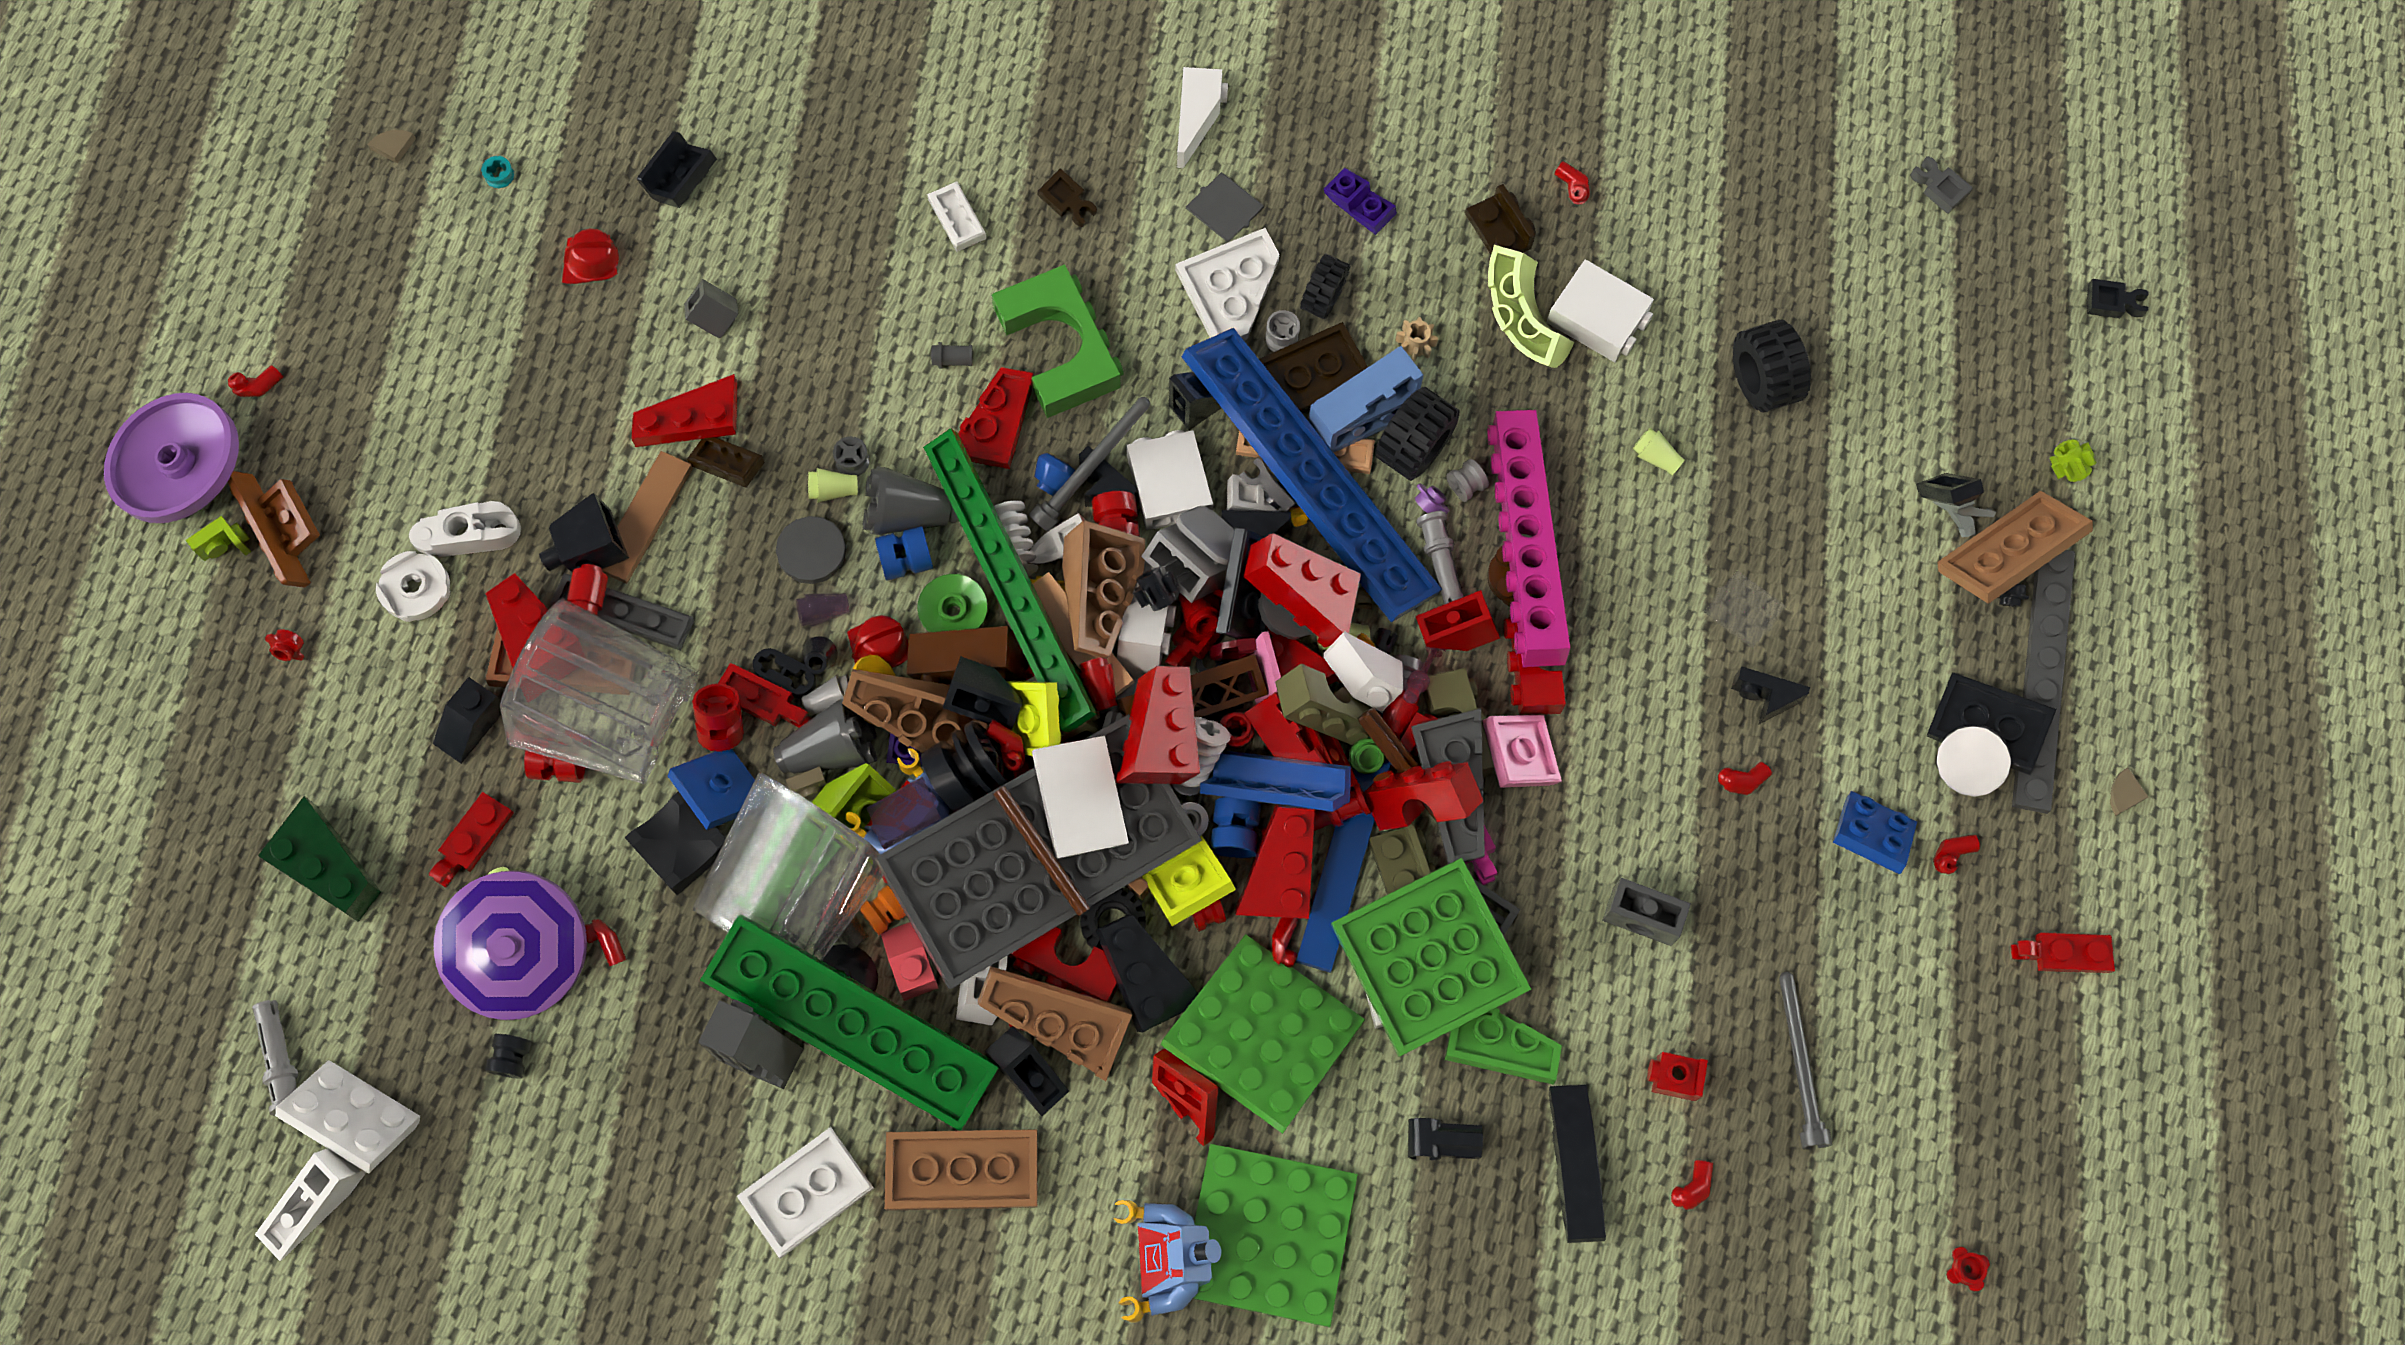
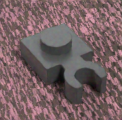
(1942, 188)

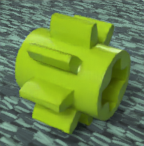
(2072, 460)

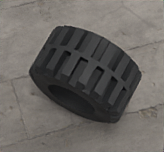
(1771, 365)
(1417, 433)

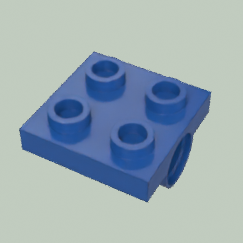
(1875, 832)

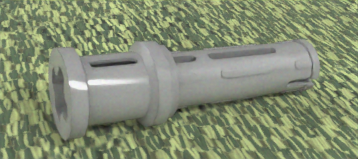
(1439, 548)
(279, 1072)

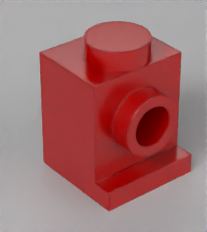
(1664, 1083)

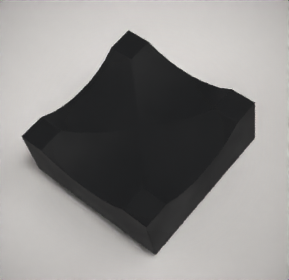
(677, 844)

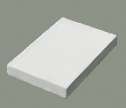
(1080, 797)
(805, 1192)

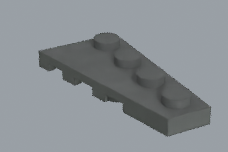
(1458, 741)

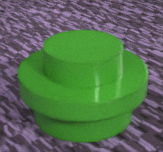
(1366, 756)

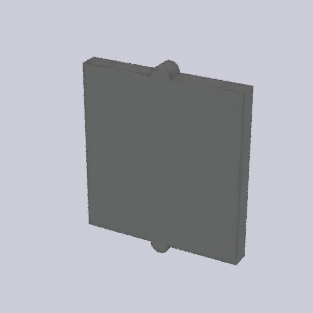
(1224, 207)

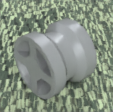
(1467, 480)

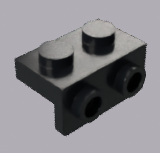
(675, 170)

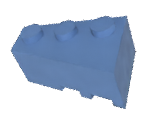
(1365, 401)

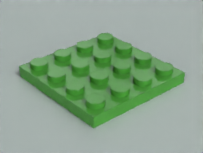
(1430, 957)
(1263, 1033)
(1277, 1233)

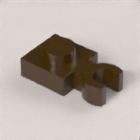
(1064, 195)

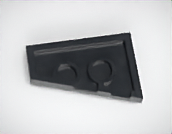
(1144, 974)

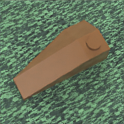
(1099, 583)
(904, 708)

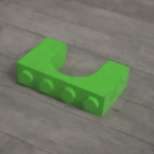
(1058, 298)

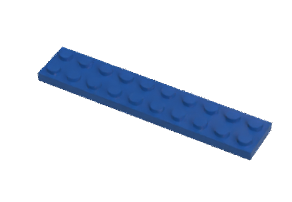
(1311, 473)

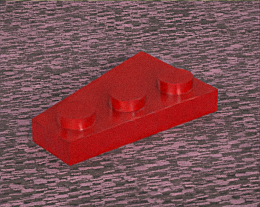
(689, 416)
(996, 422)

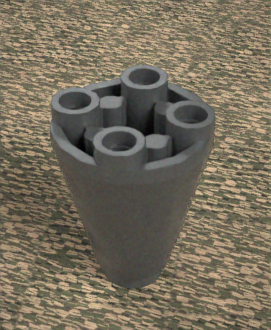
(904, 503)
(829, 741)

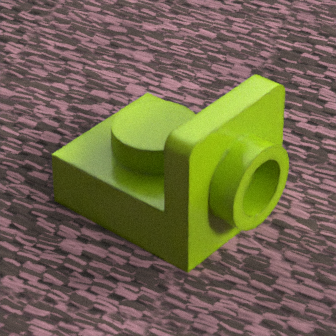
(215, 537)

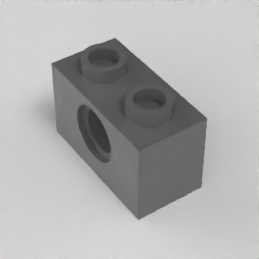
(1646, 912)

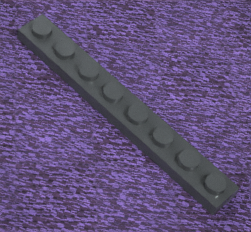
(2045, 673)

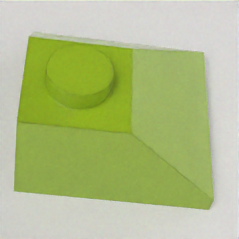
(853, 794)

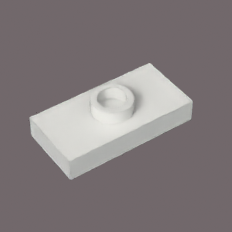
(956, 216)

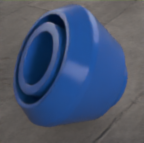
(1052, 473)

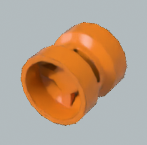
(882, 910)

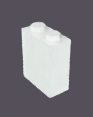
(1601, 311)
(1168, 477)

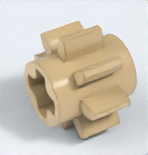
(1417, 330)

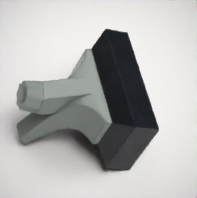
(1957, 497)

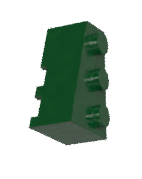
(320, 861)

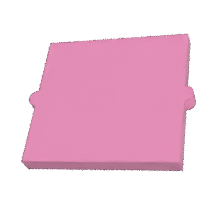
(1267, 664)

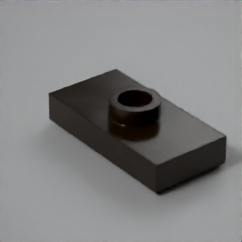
(726, 461)

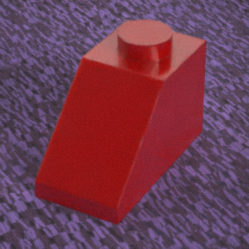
(1459, 624)

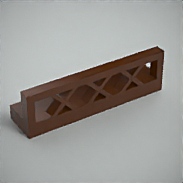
(1214, 676)

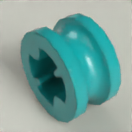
(505, 177)

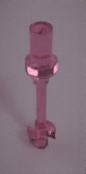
(1419, 680)

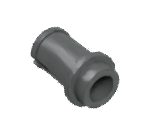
(951, 355)

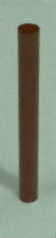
(1041, 850)

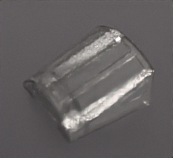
(593, 694)
(789, 870)

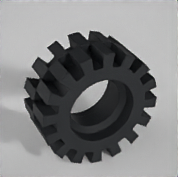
(1325, 286)
(1118, 900)

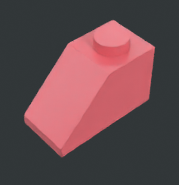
(909, 961)

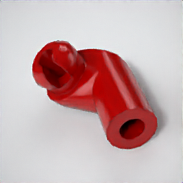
(1743, 782)
(1950, 851)
(608, 940)
(1280, 941)
(1697, 1190)

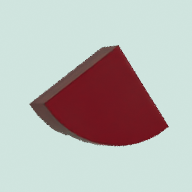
(1233, 649)

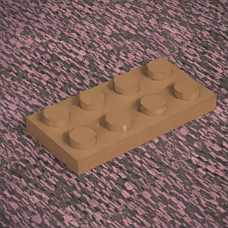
(2015, 546)
(961, 1169)

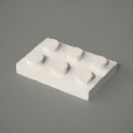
(347, 1116)

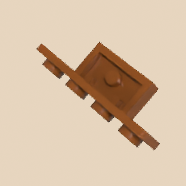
(278, 523)

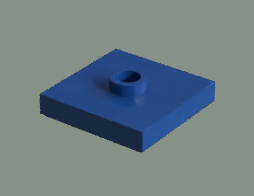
(713, 786)

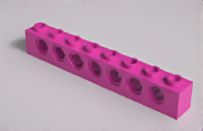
(1537, 646)

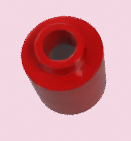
(588, 588)

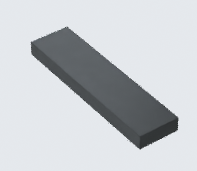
(638, 616)

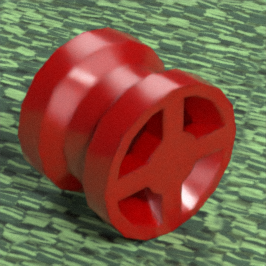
(1209, 915)

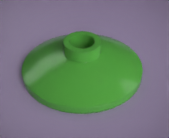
(947, 592)

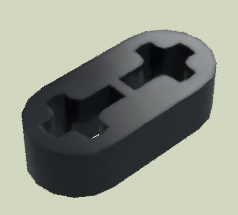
(788, 666)

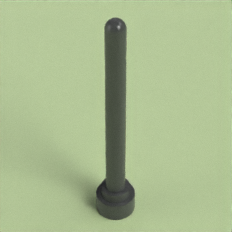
(1047, 513)
(1813, 1130)

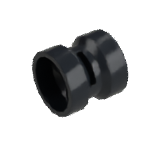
(508, 1056)

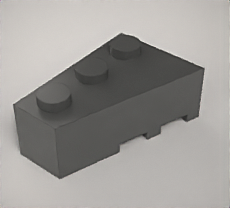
(749, 1044)

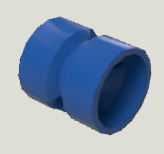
(916, 550)
(1238, 839)

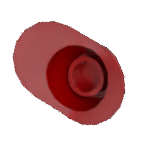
(589, 257)
(879, 637)

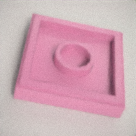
(1521, 751)

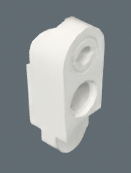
(438, 533)

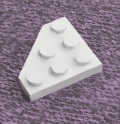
(1230, 282)

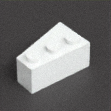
(1144, 635)

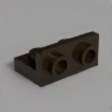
(1501, 222)

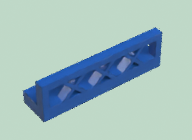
(1279, 781)

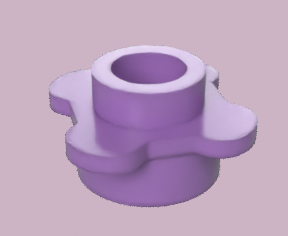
(1431, 499)

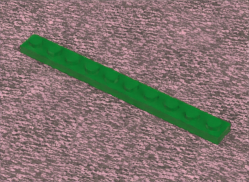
(1008, 577)

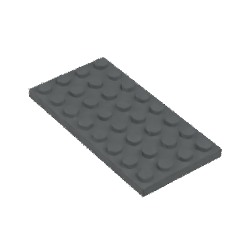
(983, 891)

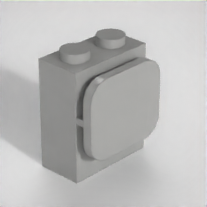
(1194, 551)

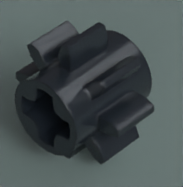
(1156, 589)

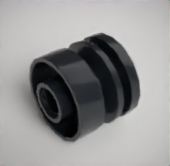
(961, 772)

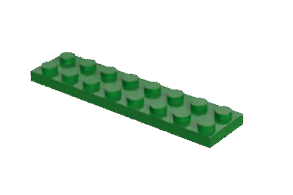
(850, 1022)

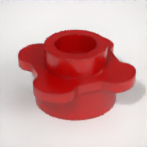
(285, 645)
(1979, 1267)

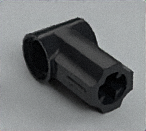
(1439, 1139)

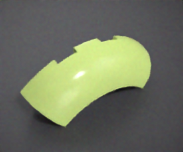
(1516, 310)

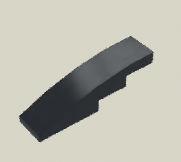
(1577, 1164)

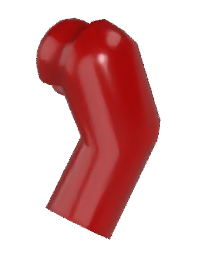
(1577, 182)
(254, 387)
(1010, 745)

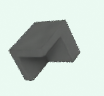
(711, 309)

